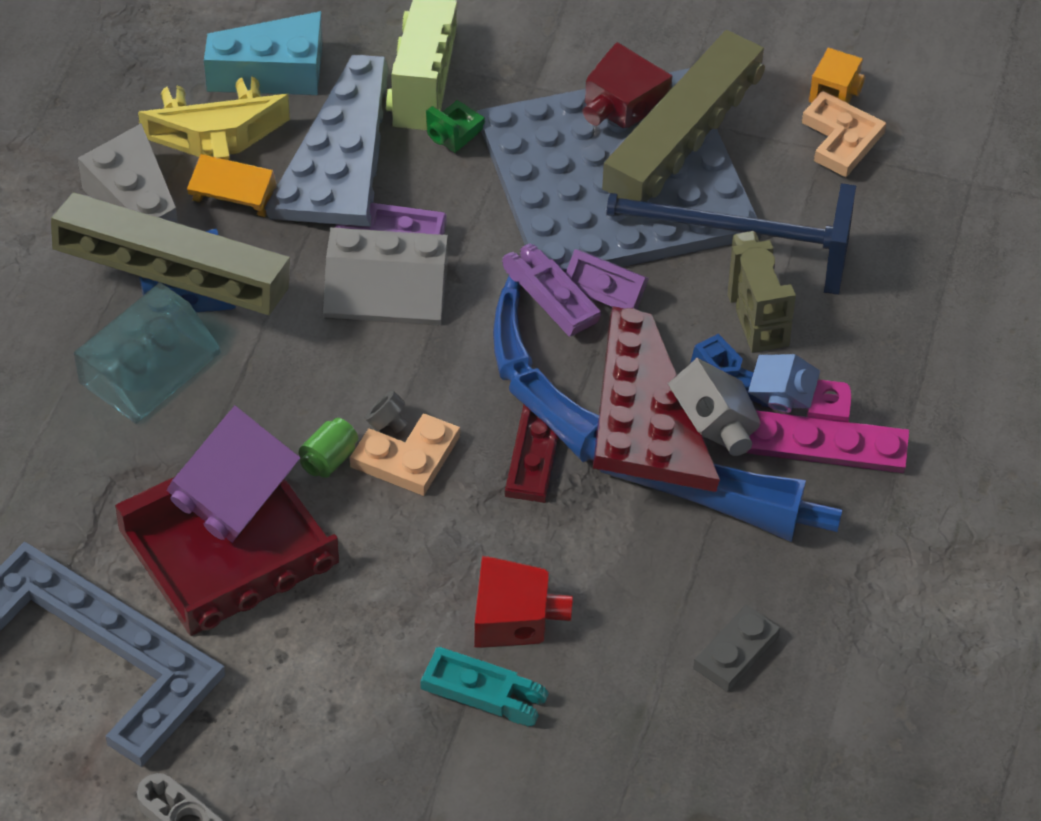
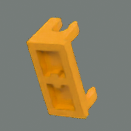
(232, 182)

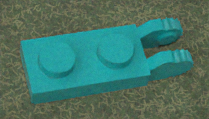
(482, 686)

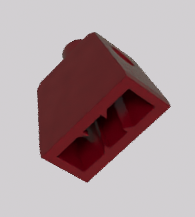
(624, 88)

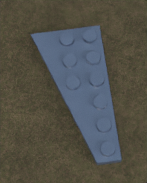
(339, 155)

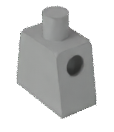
(716, 405)

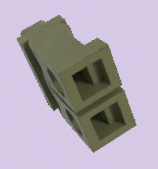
(761, 302)

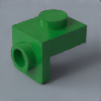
(454, 125)

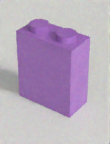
(232, 475)

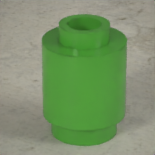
(328, 447)

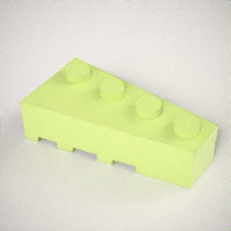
(422, 62)

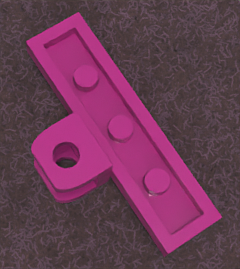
(828, 435)

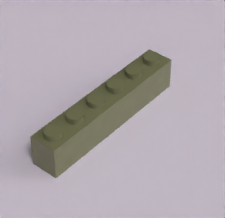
(683, 118)
(170, 253)

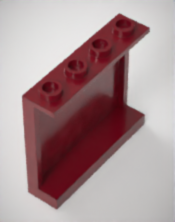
(217, 578)

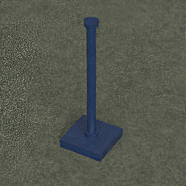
(833, 238)

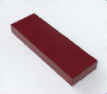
(531, 459)

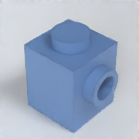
(784, 381)

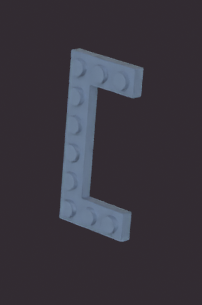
(180, 669)

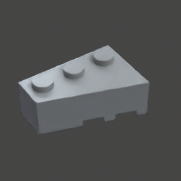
(127, 175)

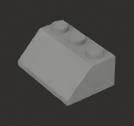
(385, 276)

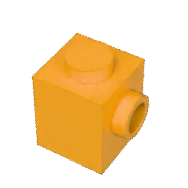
(838, 76)

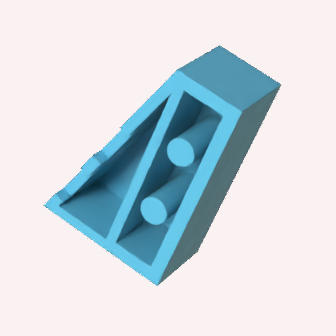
(277, 53)

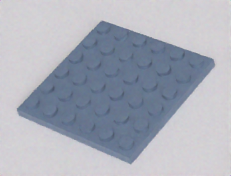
(554, 179)

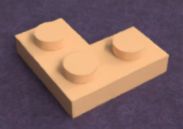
(848, 130)
(407, 463)

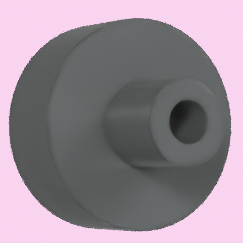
(387, 412)

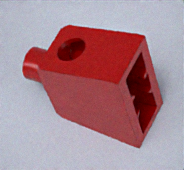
(515, 604)

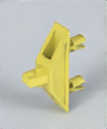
(215, 127)

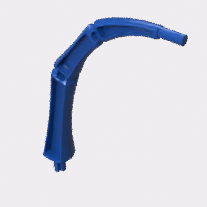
(758, 499)

